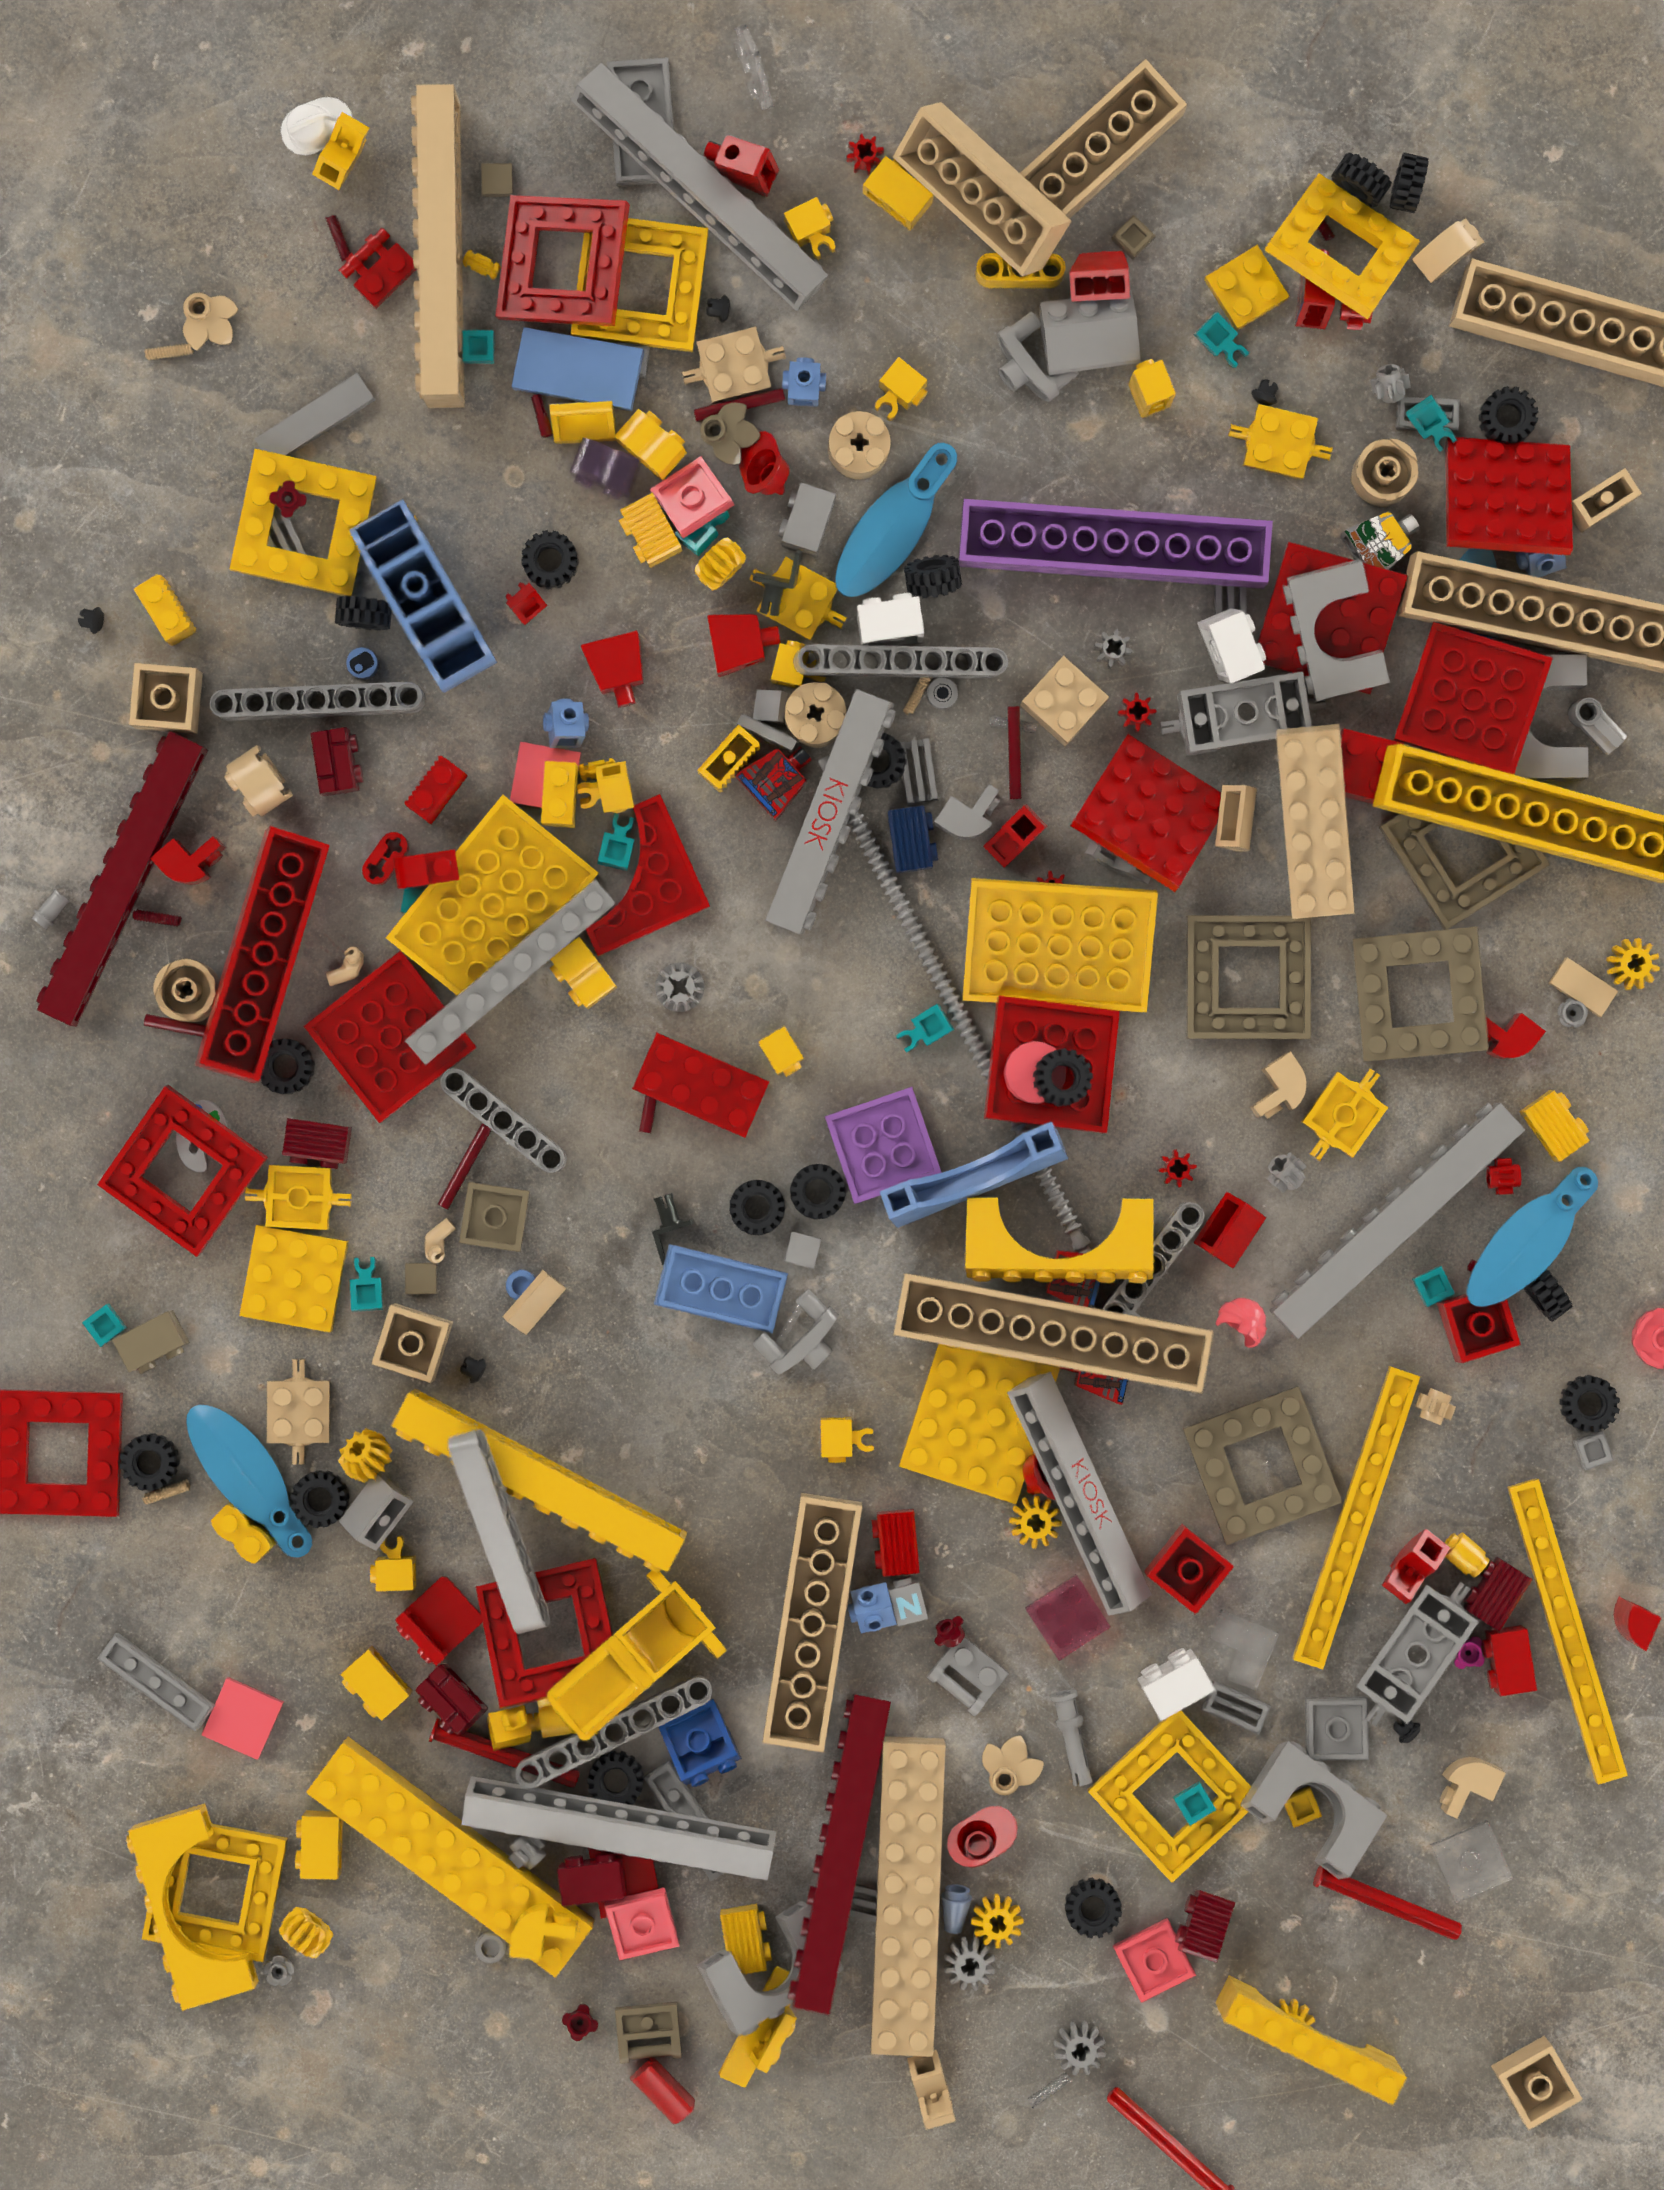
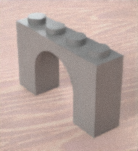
(1309, 595)
(1557, 763)
(1355, 1817)
(736, 2000)

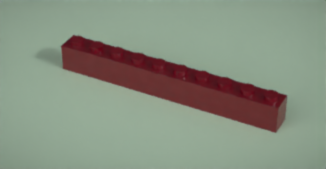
(121, 879)
(841, 1854)

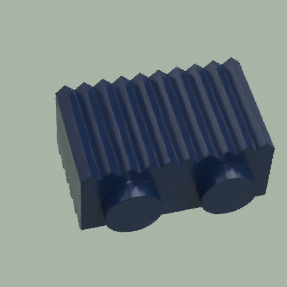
(911, 839)

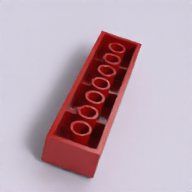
(262, 955)

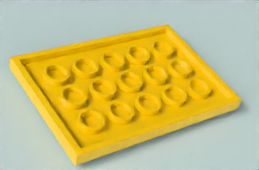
(507, 887)
(1060, 944)
(967, 1422)

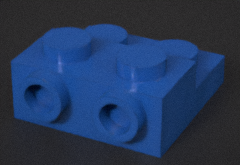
(700, 1744)

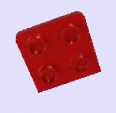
(438, 1620)

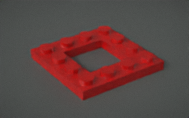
(533, 214)
(125, 1180)
(102, 1489)
(512, 1681)

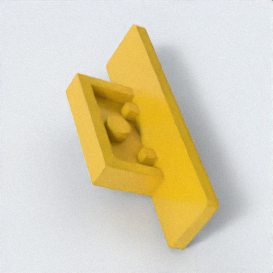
(762, 2046)

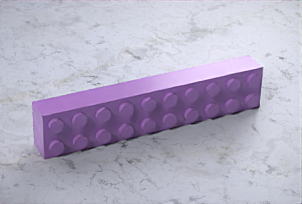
(1115, 543)

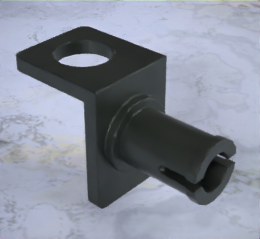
(775, 585)
(669, 1220)

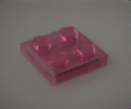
(1067, 1617)

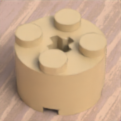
(843, 452)
(1382, 454)
(822, 698)
(257, 781)
(172, 999)

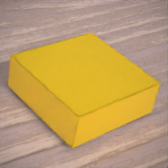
(1302, 1807)

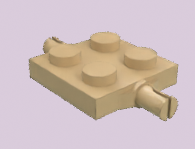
(734, 365)
(298, 1411)

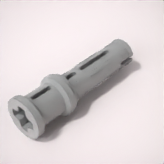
(1070, 1722)

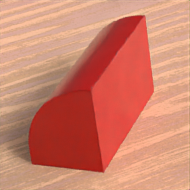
(1230, 1230)
(1635, 1623)
(663, 2091)

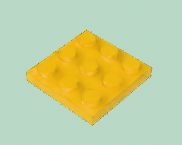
(293, 1278)

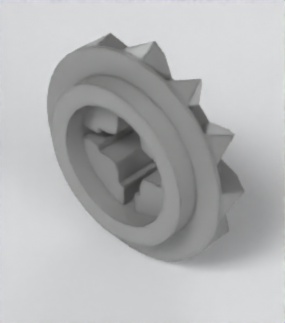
(681, 1001)

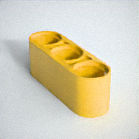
(1007, 279)

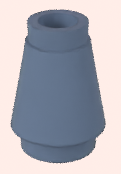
(955, 1907)

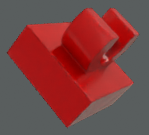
(525, 603)

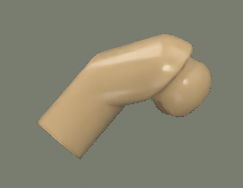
(350, 968)
(435, 1240)

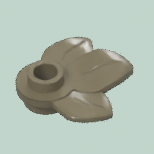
(734, 433)

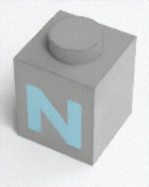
(907, 1601)

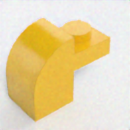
(341, 151)
(533, 1926)

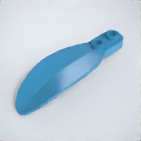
(892, 526)
(1529, 1241)
(245, 1474)

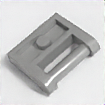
(975, 1667)

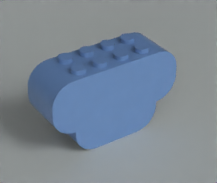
(422, 596)

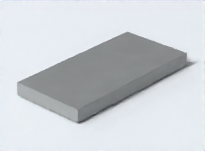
(652, 83)

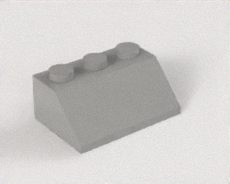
(1089, 334)

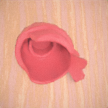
(1245, 1317)

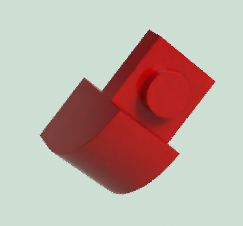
(1015, 835)
(185, 868)
(426, 869)
(1515, 1039)
(1413, 1564)

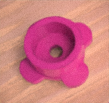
(1474, 1659)

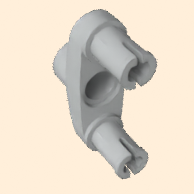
(1021, 367)
(810, 1346)

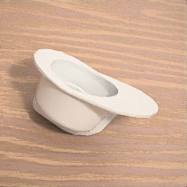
(311, 125)

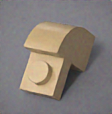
(1448, 249)
(1289, 1085)
(1466, 1776)
(931, 2090)

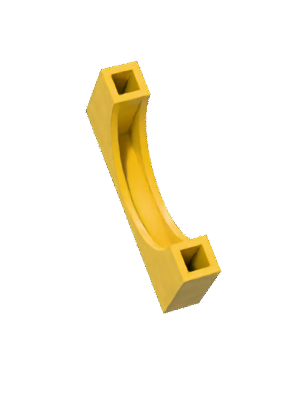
(1122, 1255)
(196, 1972)
(1361, 2067)

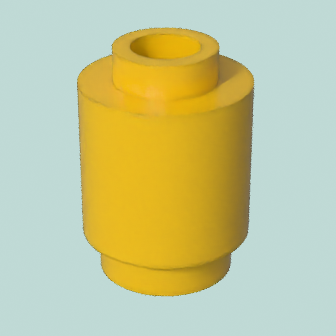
(1466, 1554)

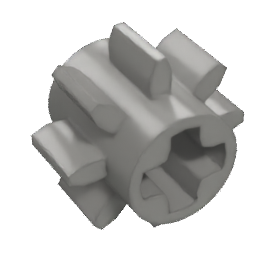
(1390, 383)
(1112, 657)
(1286, 1172)
(527, 1851)

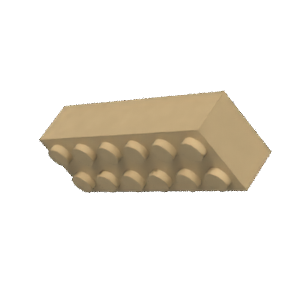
(1106, 139)
(981, 188)
(1315, 821)

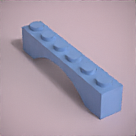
(933, 1193)

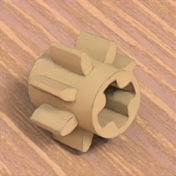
(1435, 1406)

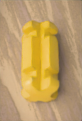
(481, 264)
(590, 771)

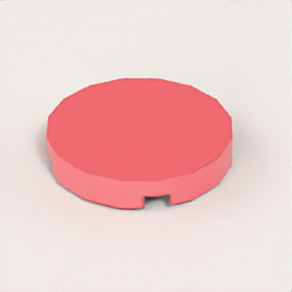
(1020, 1069)
(1649, 1338)

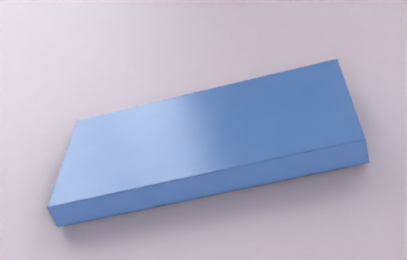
(577, 368)
(720, 1288)

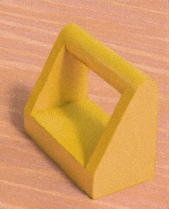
(581, 420)

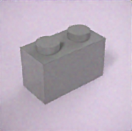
(807, 519)
(376, 1511)

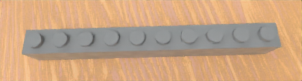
(699, 186)
(1396, 1220)
(618, 1828)

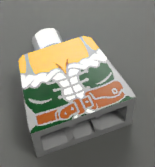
(1380, 539)

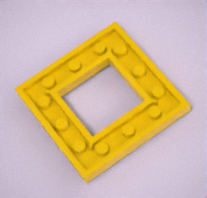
(1357, 292)
(678, 326)
(255, 558)
(1116, 1796)
(266, 1857)

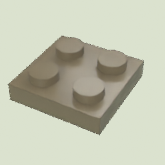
(494, 1216)

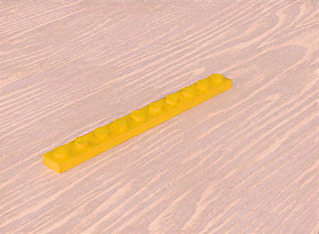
(1356, 1517)
(1567, 1631)

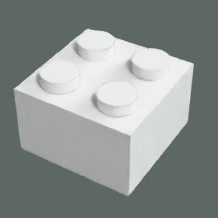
(890, 622)
(1232, 645)
(1175, 1683)

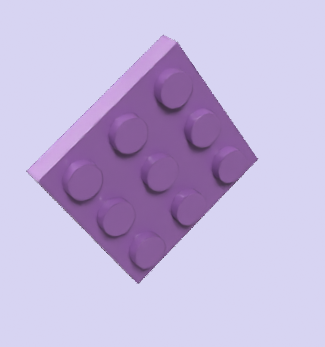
(882, 1144)

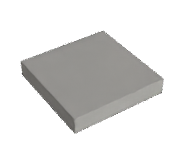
(1337, 1728)

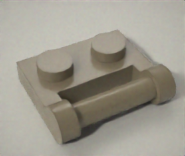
(645, 2023)

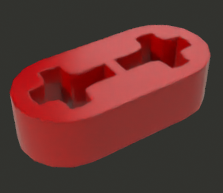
(379, 854)

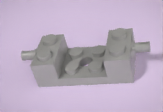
(1211, 719)
(1438, 1626)

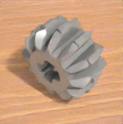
(957, 1961)
(1067, 2048)

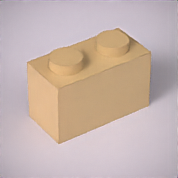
(1604, 500)

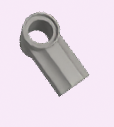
(1599, 727)

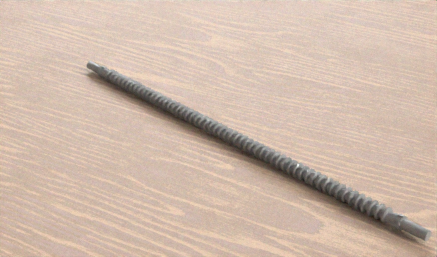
(1079, 1240)

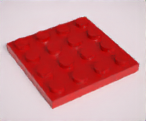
(1508, 496)
(1343, 626)
(1473, 698)
(1150, 813)
(1063, 1027)
(368, 1032)

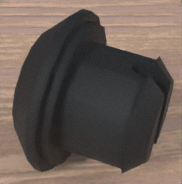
(718, 308)
(1265, 394)
(92, 619)
(473, 1369)
(1406, 1731)

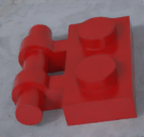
(385, 275)

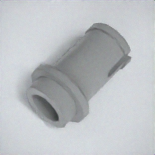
(50, 909)

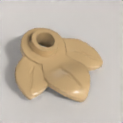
(210, 324)
(1011, 1761)

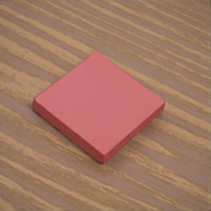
(692, 497)
(529, 771)
(242, 1718)
(642, 1923)
(1153, 1960)

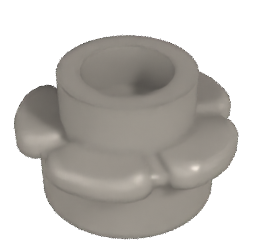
(1580, 1013)
(282, 1963)

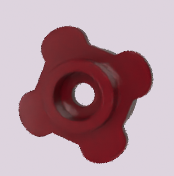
(287, 508)
(950, 1632)
(579, 2031)

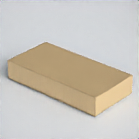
(1583, 986)
(534, 1302)

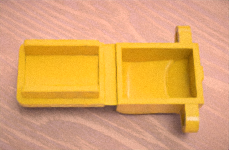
(633, 1659)

